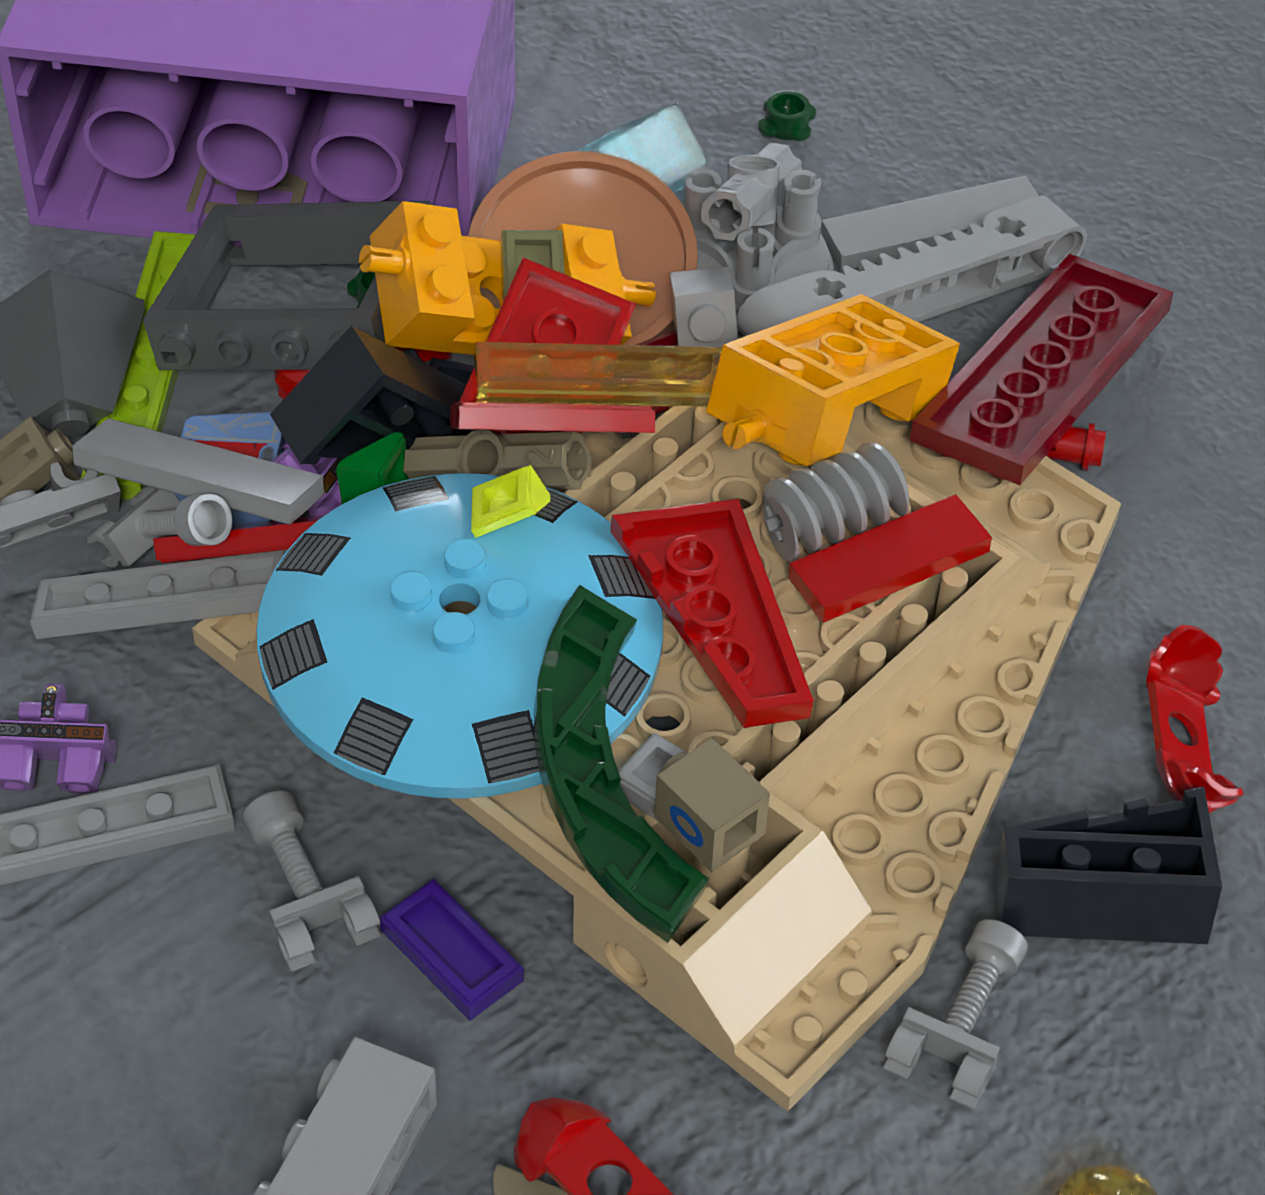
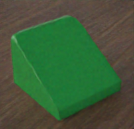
(372, 467)

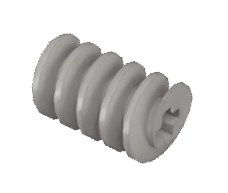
(832, 496)

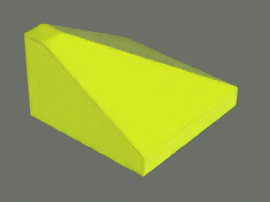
(507, 500)

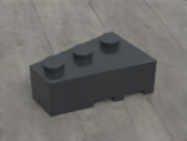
(363, 395)
(1113, 875)

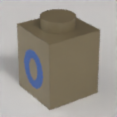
(711, 803)

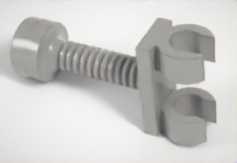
(157, 513)
(275, 822)
(995, 953)

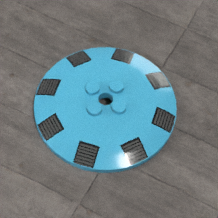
(425, 695)

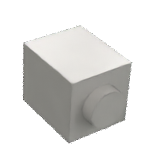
(703, 307)

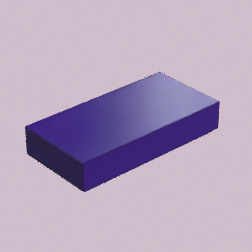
(451, 949)

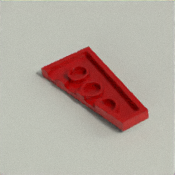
(721, 603)

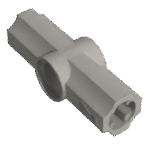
(750, 192)

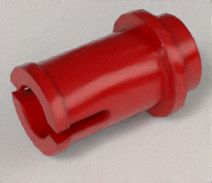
(1080, 446)

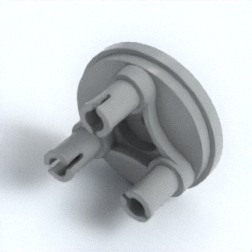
(762, 252)

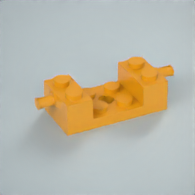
(434, 276)
(807, 375)

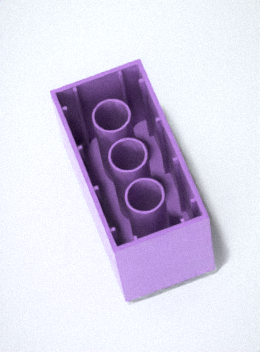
(351, 95)

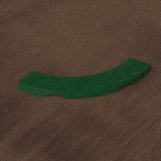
(584, 778)

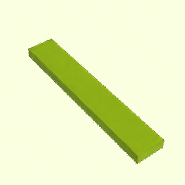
(145, 389)

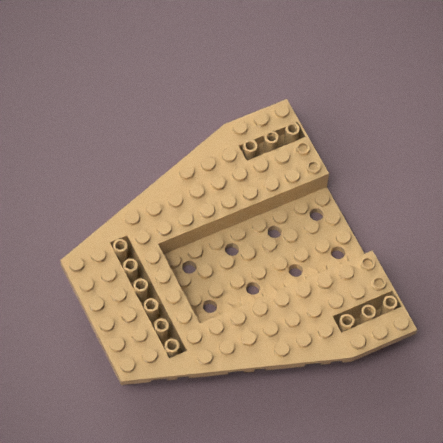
(867, 796)

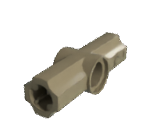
(556, 457)

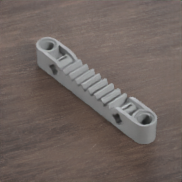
(1003, 253)

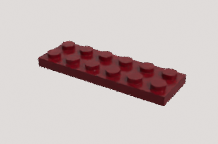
(1041, 369)

